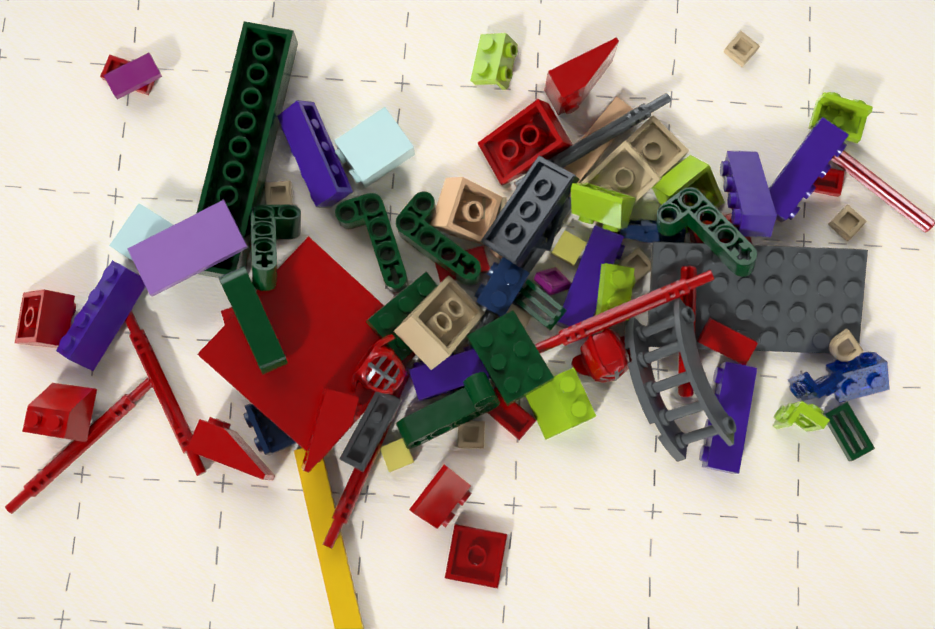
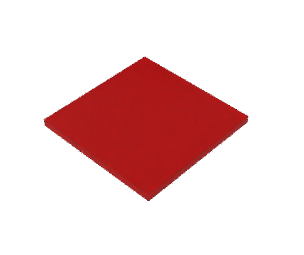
(322, 331)

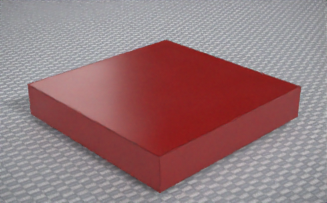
(476, 556)

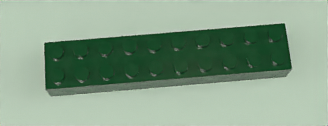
(248, 129)

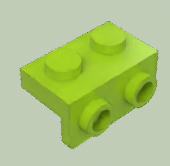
(494, 60)
(843, 113)
(614, 286)
(805, 416)

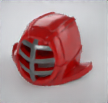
(603, 357)
(379, 369)

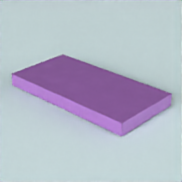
(187, 248)

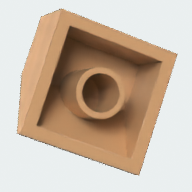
(461, 209)

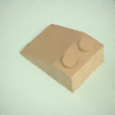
(439, 323)

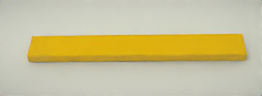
(332, 561)

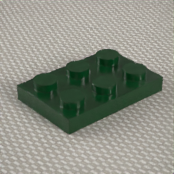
(396, 310)
(510, 357)

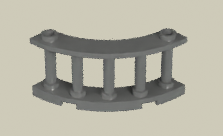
(649, 390)

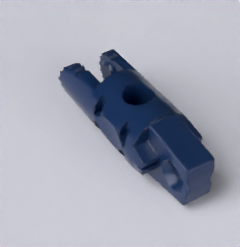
(646, 231)

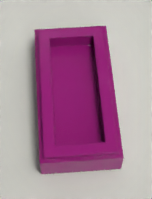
(133, 76)

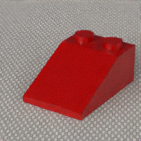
(573, 80)
(522, 139)
(331, 421)
(219, 443)
(441, 497)

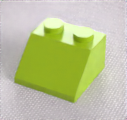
(688, 174)
(601, 205)
(560, 404)

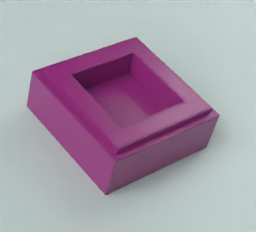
(552, 281)

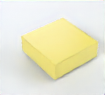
(569, 248)
(396, 455)

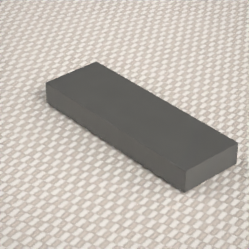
(370, 430)

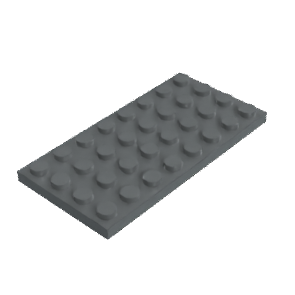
(787, 304)

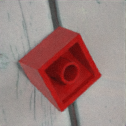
(44, 318)
(61, 412)

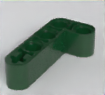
(267, 226)
(709, 234)
(380, 243)
(442, 244)
(253, 320)
(449, 412)

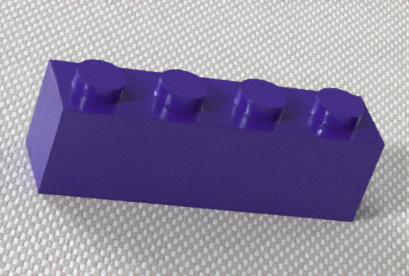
(314, 154)
(805, 166)
(748, 194)
(582, 296)
(101, 316)
(447, 375)
(735, 393)

